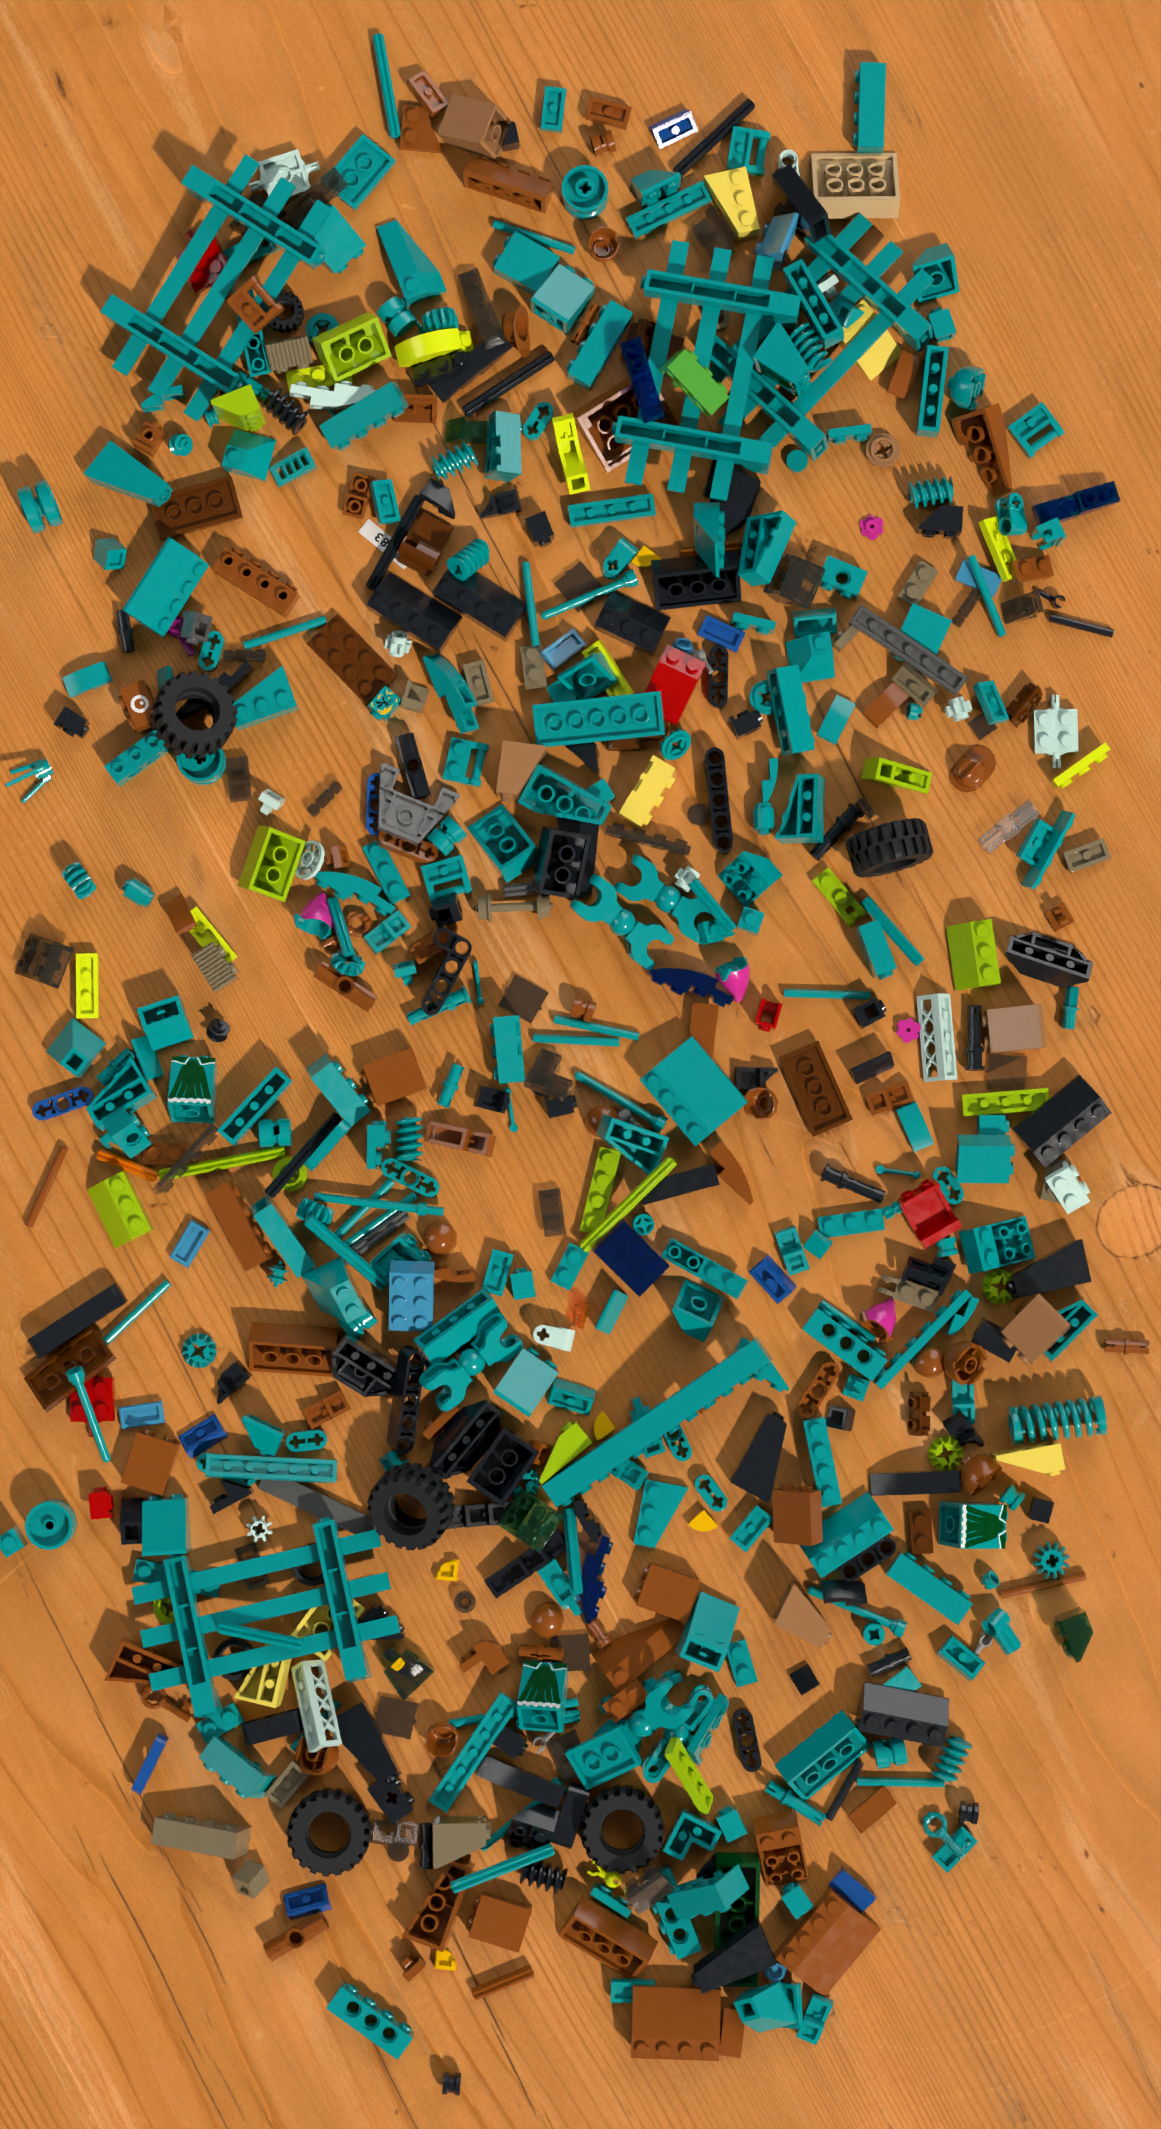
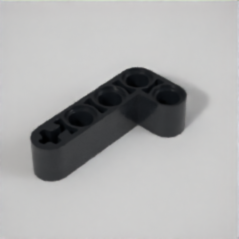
(442, 973)

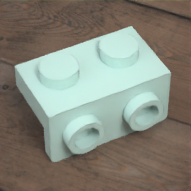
(1068, 1187)

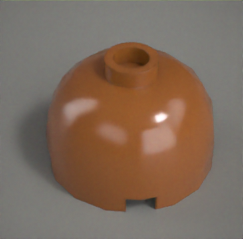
(964, 1362)
(978, 1472)
(316, 1762)

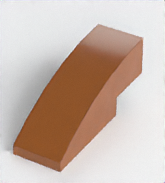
(459, 1138)
(732, 1172)

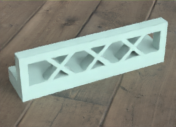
(942, 1037)
(311, 1704)

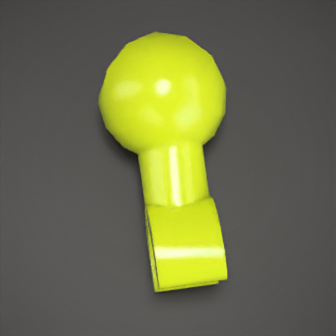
(608, 1876)

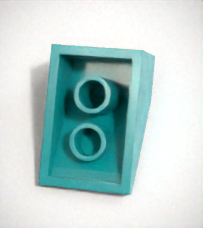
(504, 843)

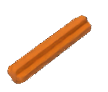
(127, 1165)

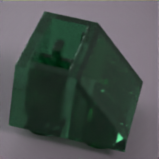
(530, 1520)
(1076, 1632)

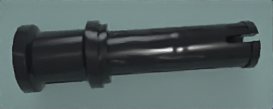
(842, 825)
(974, 1049)
(843, 1180)

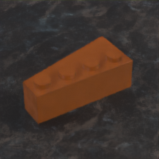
(438, 1914)

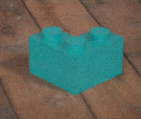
(688, 1829)

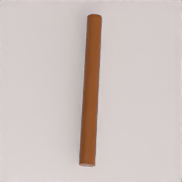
(46, 1186)
(1045, 1584)

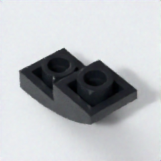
(591, 1528)
(841, 1590)

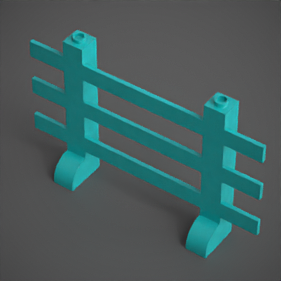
(261, 225)
(862, 282)
(713, 296)
(191, 1627)

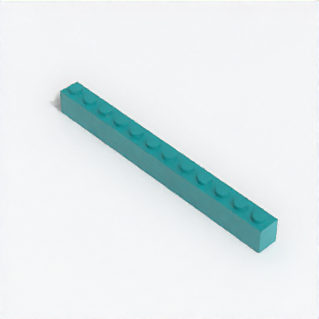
(656, 1422)

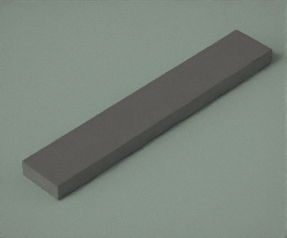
(908, 650)
(318, 1504)

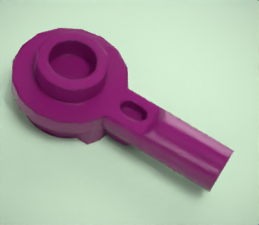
(175, 631)

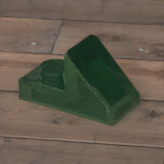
(470, 432)

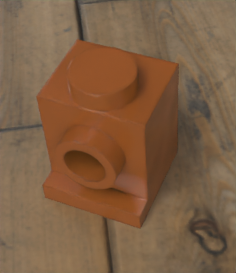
(150, 445)

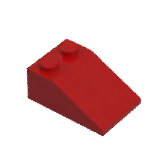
(676, 679)

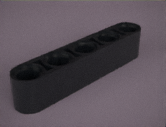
(718, 790)
(77, 1320)
(409, 1409)

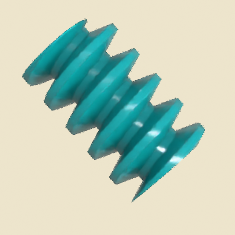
(808, 349)
(453, 461)
(930, 491)
(469, 559)
(409, 1139)
(952, 1758)

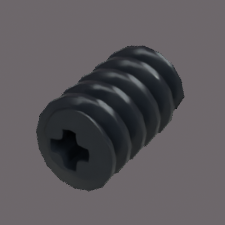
(285, 411)
(544, 1876)

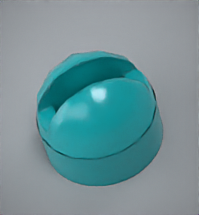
(913, 711)
(106, 1139)
(990, 1580)

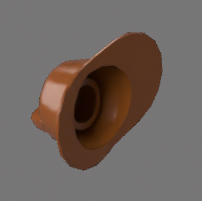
(516, 330)
(972, 769)

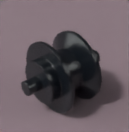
(218, 1030)

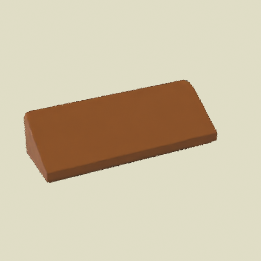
(703, 1025)

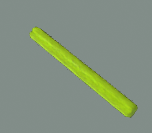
(231, 1161)
(627, 1204)

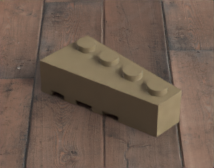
(201, 1836)

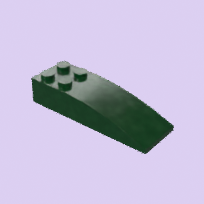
(744, 1908)

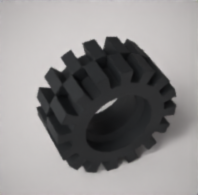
(297, 315)

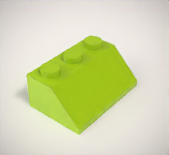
(352, 346)
(240, 409)
(271, 863)
(973, 955)
(120, 1209)

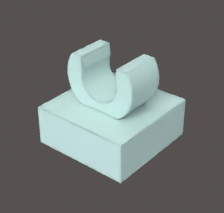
(826, 285)
(271, 801)

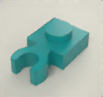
(712, 932)

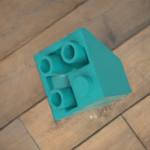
(655, 185)
(749, 877)
(76, 1048)
(765, 2007)

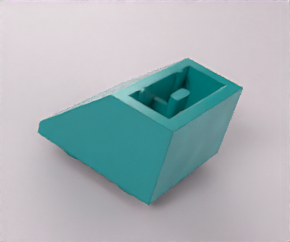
(165, 1022)

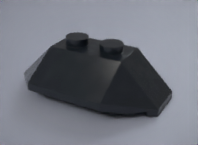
(741, 498)
(1048, 959)
(362, 1367)
(465, 1439)

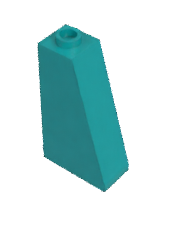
(126, 475)
(282, 1236)

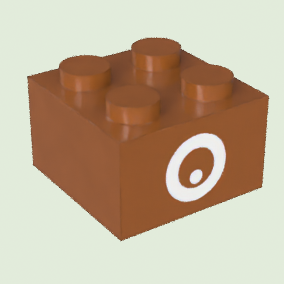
(138, 702)

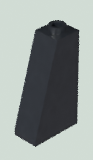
(801, 200)
(588, 829)
(682, 1184)
(1054, 1271)
(761, 1459)
(366, 1743)
(735, 1958)

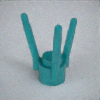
(40, 769)

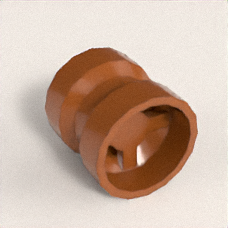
(603, 143)
(583, 1009)

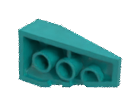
(560, 797)

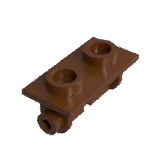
(1030, 697)
(917, 1423)

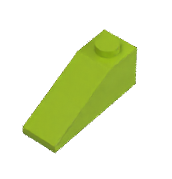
(896, 775)
(568, 1445)

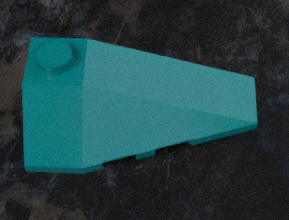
(412, 268)

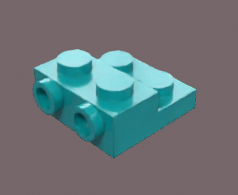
(377, 1137)
(402, 1249)

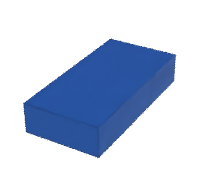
(721, 633)

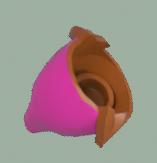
(880, 1320)

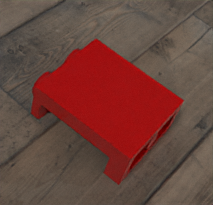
(928, 1212)

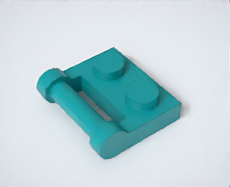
(741, 149)
(1031, 424)
(458, 762)
(443, 872)

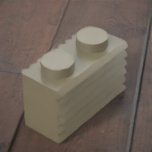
(289, 353)
(215, 966)

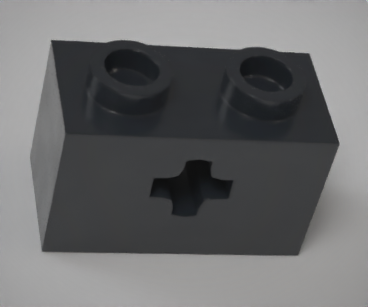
(392, 1809)

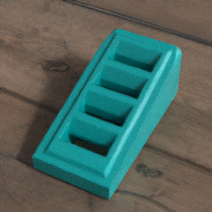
(289, 460)

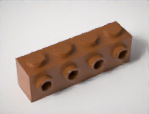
(255, 582)
(239, 1225)

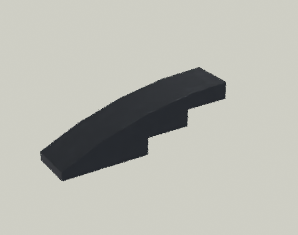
(480, 362)
(192, 706)
(914, 1482)
(478, 1514)
(525, 1565)
(520, 1780)

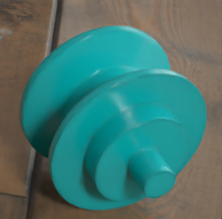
(180, 444)
(277, 1274)

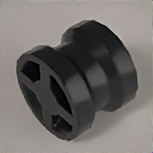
(968, 1812)
(451, 2083)

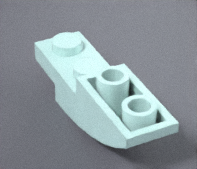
(323, 399)

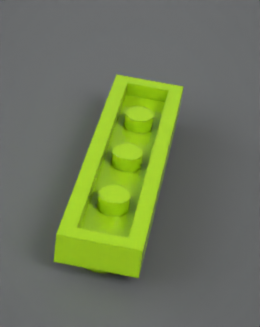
(1003, 1102)
(600, 1189)
(689, 1775)

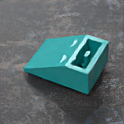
(710, 534)
(997, 1244)
(708, 1632)

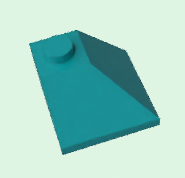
(941, 266)
(248, 455)
(813, 656)
(696, 1310)
(264, 1435)

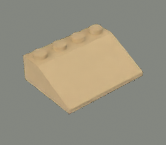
(856, 184)

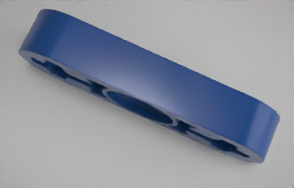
(371, 788)
(49, 1114)
(149, 1763)

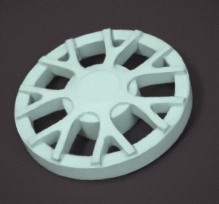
(309, 860)

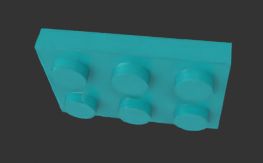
(363, 170)
(603, 1757)

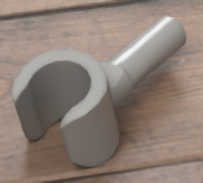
(700, 654)
(626, 1115)
(983, 1642)
(542, 1741)

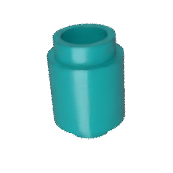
(763, 818)
(138, 892)

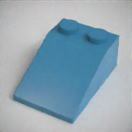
(778, 238)

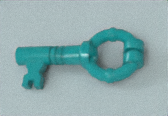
(956, 1848)

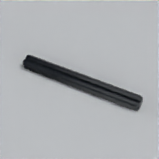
(714, 137)
(508, 383)
(394, 543)
(303, 1155)

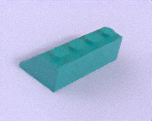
(165, 587)
(848, 1534)
(823, 1755)

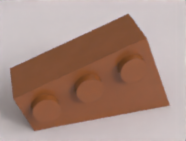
(135, 1663)

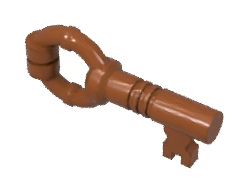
(331, 941)
(163, 1702)

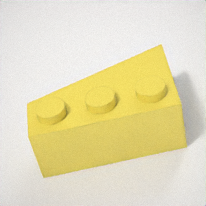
(735, 200)
(648, 792)
(265, 1684)

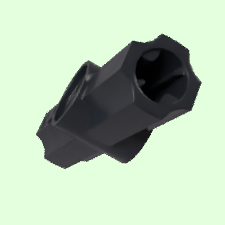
(416, 779)

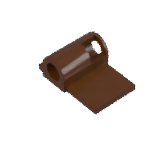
(646, 333)
(425, 545)

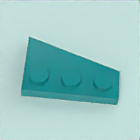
(656, 1511)
(703, 1736)

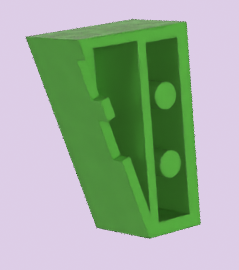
(695, 381)

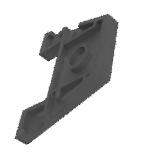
(407, 816)

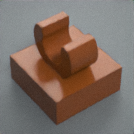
(338, 858)
(1059, 917)
(544, 1450)
(412, 1967)

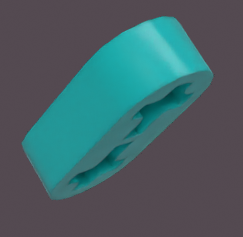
(542, 424)
(216, 653)
(951, 1182)
(308, 1445)
(714, 1489)

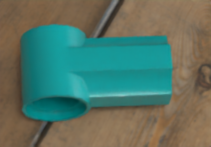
(998, 1627)

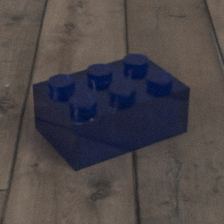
(631, 1258)

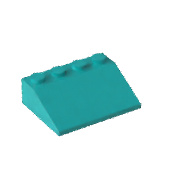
(693, 1090)

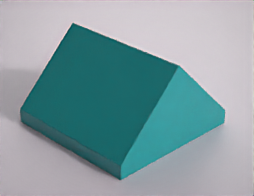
(588, 676)

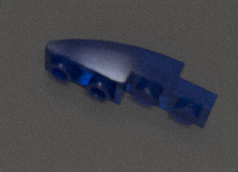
(642, 380)
(1077, 504)
(682, 980)
(592, 1586)

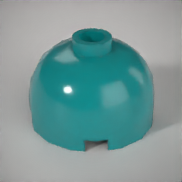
(966, 387)

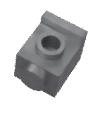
(195, 627)

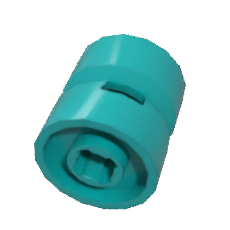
(393, 313)
(446, 835)
(267, 1132)
(357, 1326)
(889, 1752)

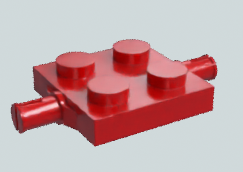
(208, 267)
(102, 1398)

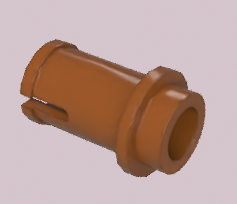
(598, 1634)

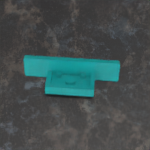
(1041, 846)

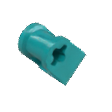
(1011, 517)
(621, 556)

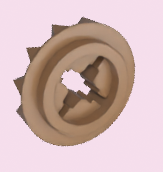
(885, 441)

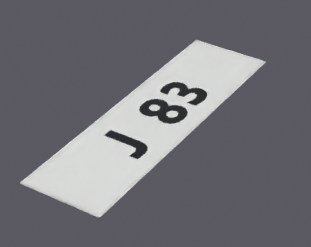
(378, 538)

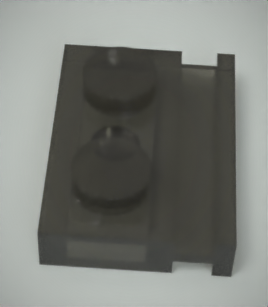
(557, 1749)

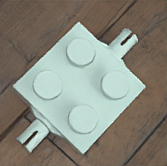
(288, 166)
(1056, 731)

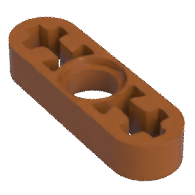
(420, 857)
(821, 1372)

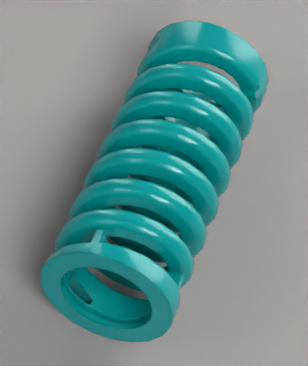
(1016, 1415)

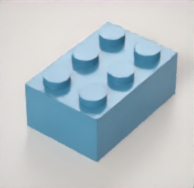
(411, 1295)

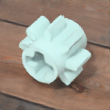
(397, 643)
(958, 709)
(685, 877)
(254, 1531)

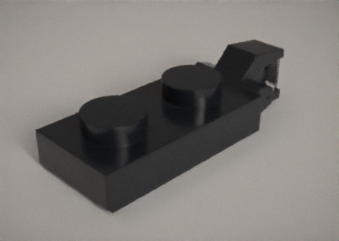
(439, 368)

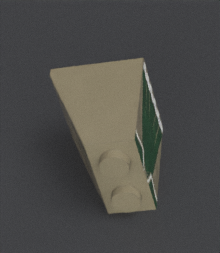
(458, 1837)

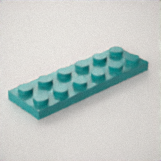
(599, 719)

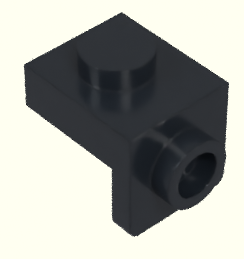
(491, 1099)

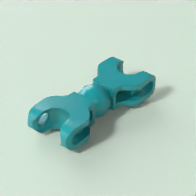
(667, 898)
(622, 922)
(456, 1375)
(656, 1714)
(657, 1753)

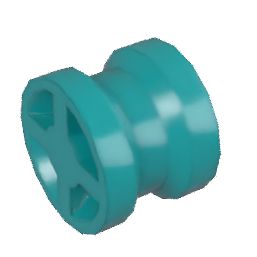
(643, 1224)
(946, 1247)
(1011, 1497)
(870, 1630)

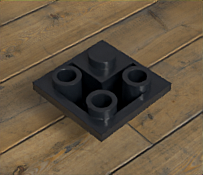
(532, 1827)

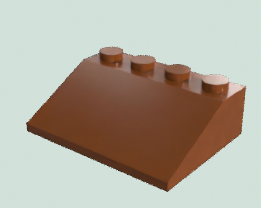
(597, 419)
(826, 1942)
(675, 2023)

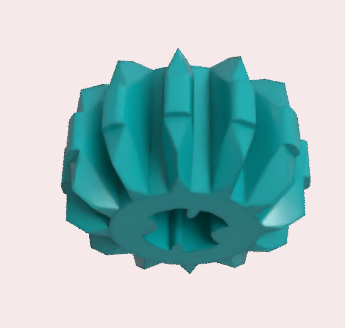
(439, 319)
(78, 880)
(310, 1207)
(1044, 1555)

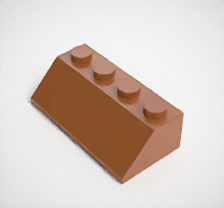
(508, 184)
(291, 1349)
(608, 1938)

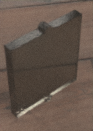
(576, 583)
(523, 998)
(1006, 1072)
(576, 1650)
(396, 1717)

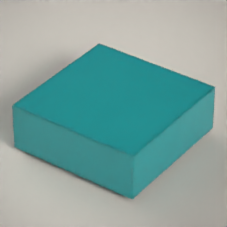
(817, 1244)

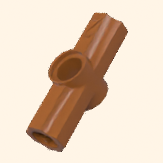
(333, 979)
(284, 1943)

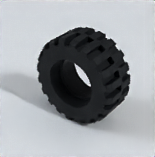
(205, 691)
(889, 847)
(397, 1525)
(622, 1859)
(325, 1861)

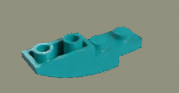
(256, 351)
(451, 684)
(347, 885)
(704, 1268)

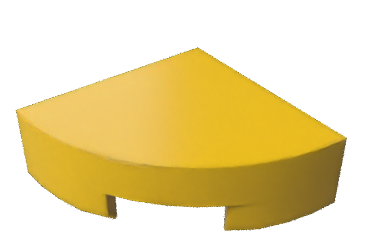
(644, 557)
(602, 1426)
(702, 1522)
(448, 1571)
(445, 1960)

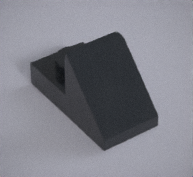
(235, 1493)

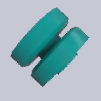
(584, 179)
(37, 507)
(204, 773)
(64, 1524)

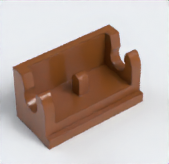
(420, 410)
(425, 947)

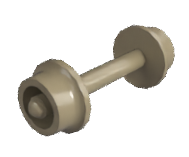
(485, 907)

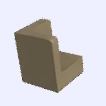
(414, 697)
(251, 1879)

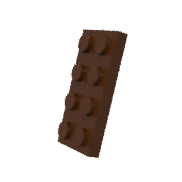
(197, 508)
(351, 659)
(815, 1088)
(50, 1379)

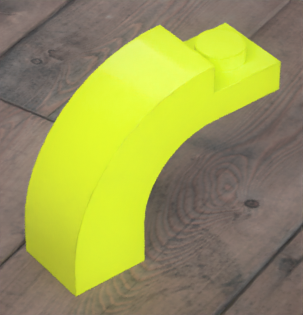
(432, 345)
(570, 453)

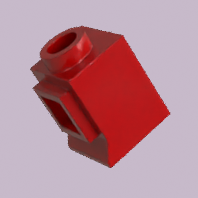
(770, 1007)
(101, 1503)

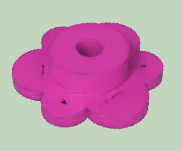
(871, 533)
(914, 1029)

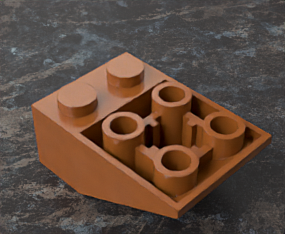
(780, 1848)

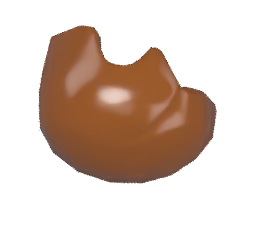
(602, 244)
(761, 1103)
(595, 1115)
(440, 1237)
(929, 1361)
(547, 1620)
(441, 1739)

